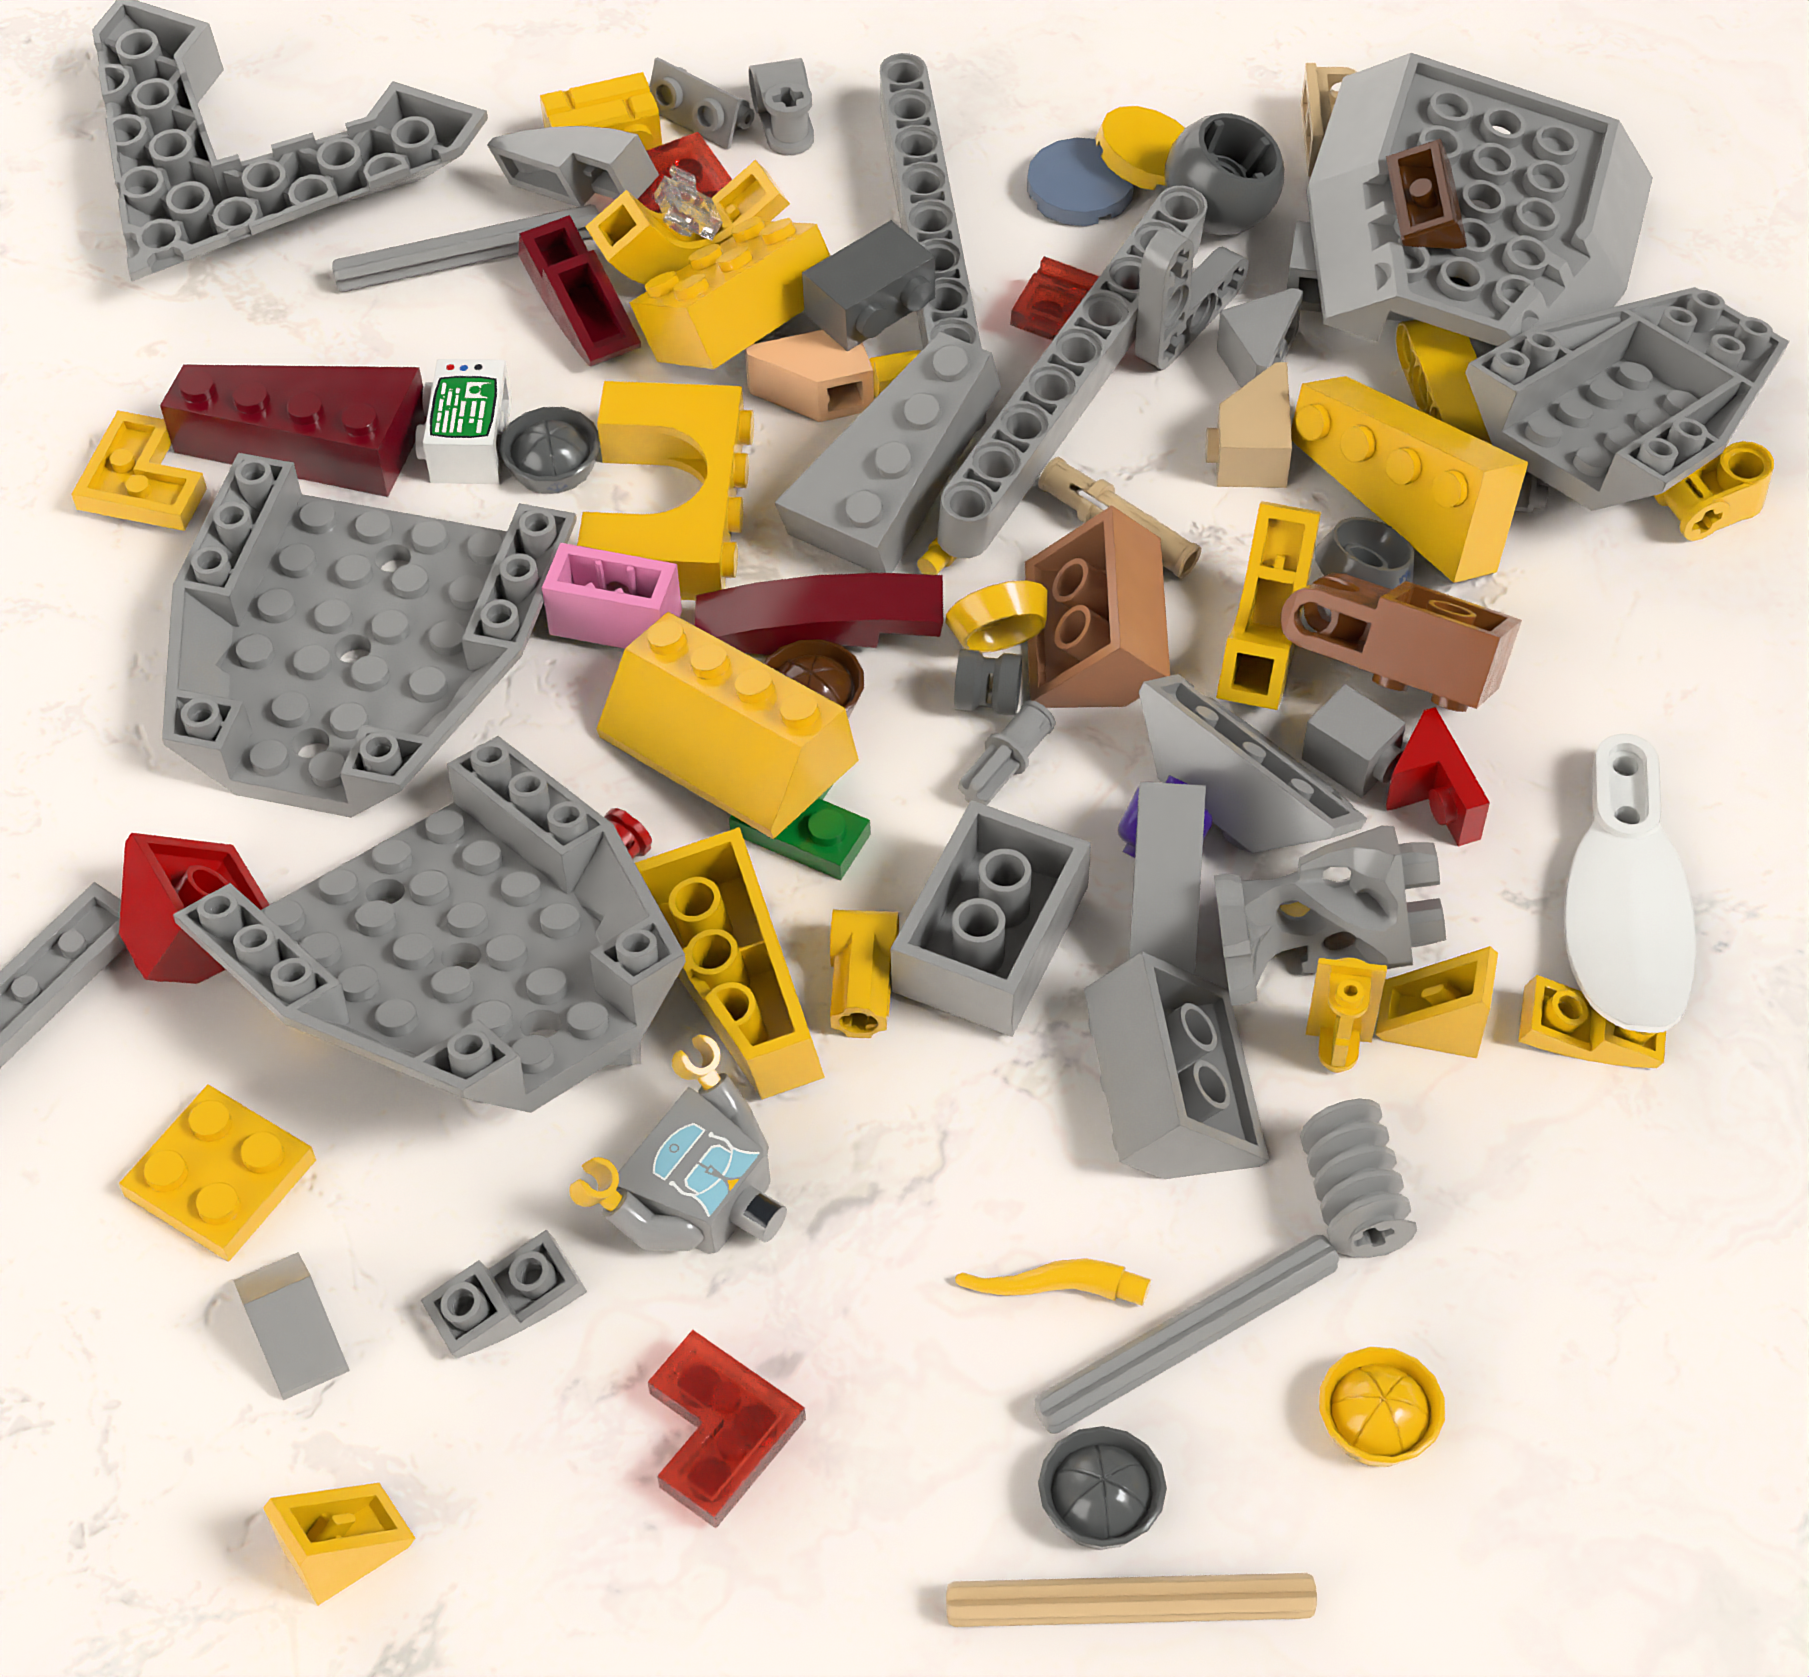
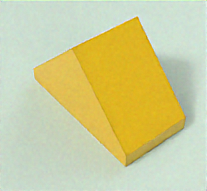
(1440, 1004)
(337, 1535)

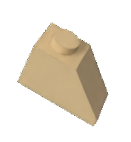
(1254, 433)

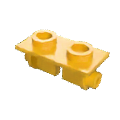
(1344, 1009)

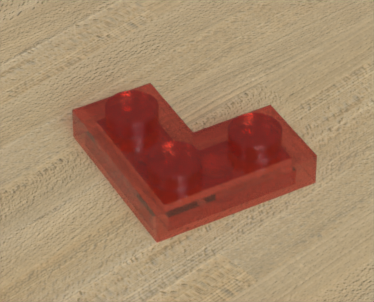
(738, 1424)

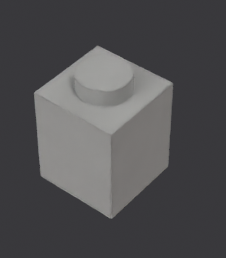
(1354, 741)

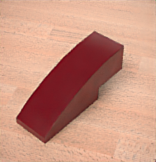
(577, 291)

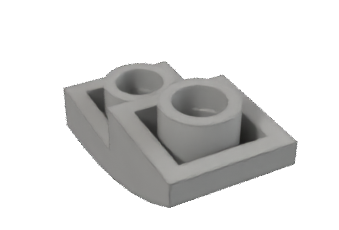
(498, 1302)

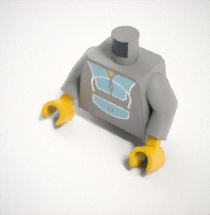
(694, 1172)

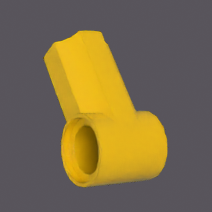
(861, 970)

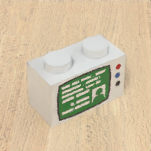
(465, 421)

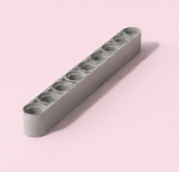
(926, 195)
(1058, 387)

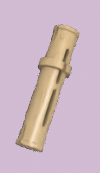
(1066, 483)

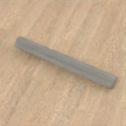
(446, 251)
(1185, 1334)

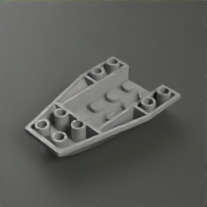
(1625, 393)

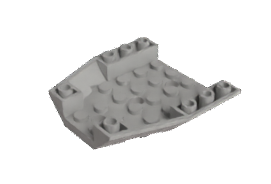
(1558, 188)
(298, 582)
(496, 879)

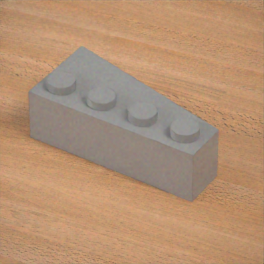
(894, 458)

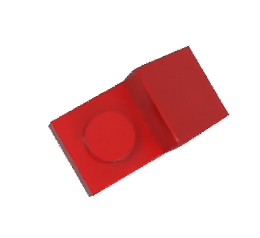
(1437, 771)

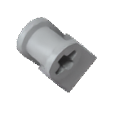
(783, 102)

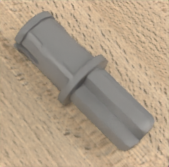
(1007, 753)

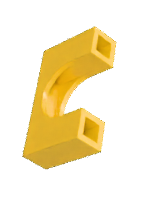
(685, 429)

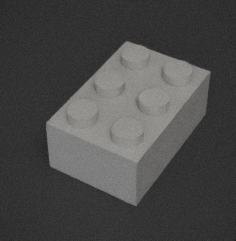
(990, 917)

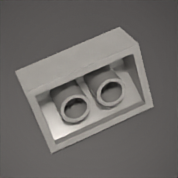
(1173, 1071)

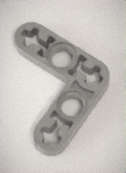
(1180, 303)

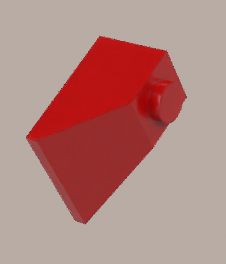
(159, 881)

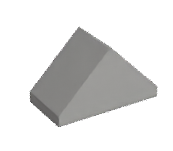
(1258, 333)
(291, 1325)

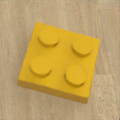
(217, 1172)

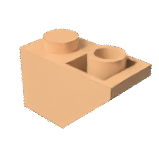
(811, 375)

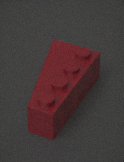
(331, 421)

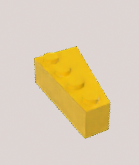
(1414, 472)
(734, 959)

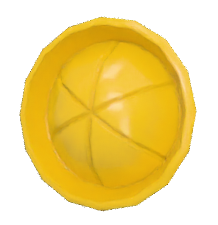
(999, 615)
(1381, 1406)

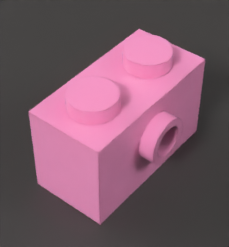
(607, 595)

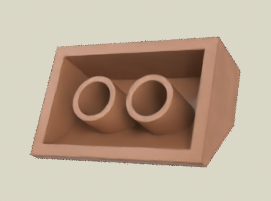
(1102, 615)

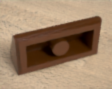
(1426, 197)

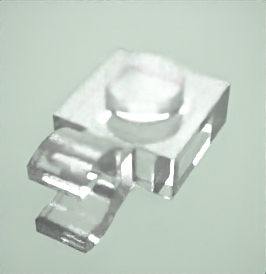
(686, 208)

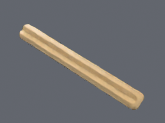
(1131, 1599)

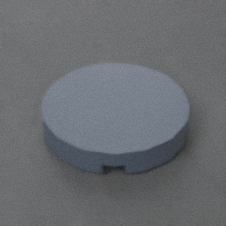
(1075, 183)

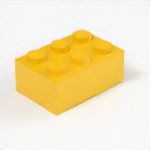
(729, 293)

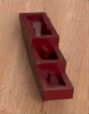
(824, 607)

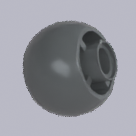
(1233, 168)

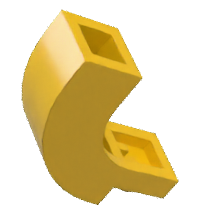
(645, 247)
(1279, 563)

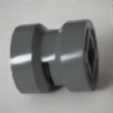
(973, 682)

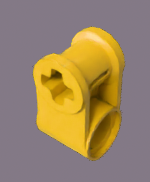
(1721, 491)

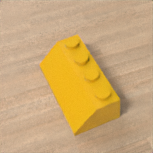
(725, 725)

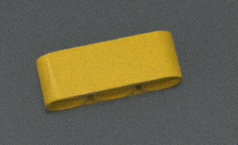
(1435, 371)

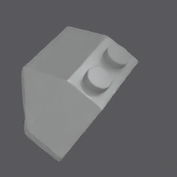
(1252, 785)

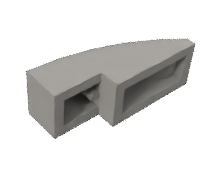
(575, 162)
(1168, 872)

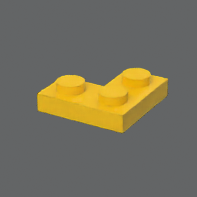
(130, 482)

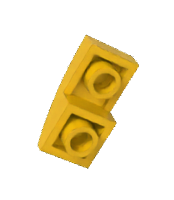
(1566, 1024)

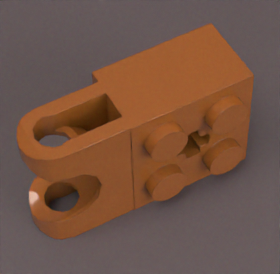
(1405, 636)

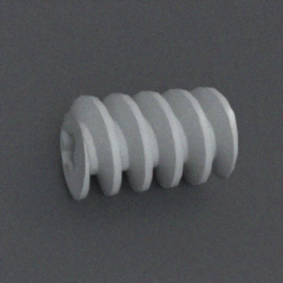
(1357, 1179)

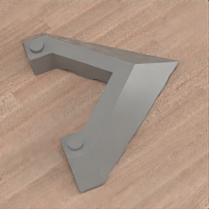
(188, 203)

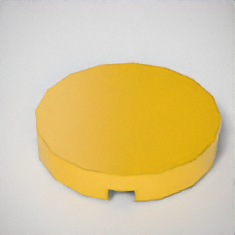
(1137, 144)

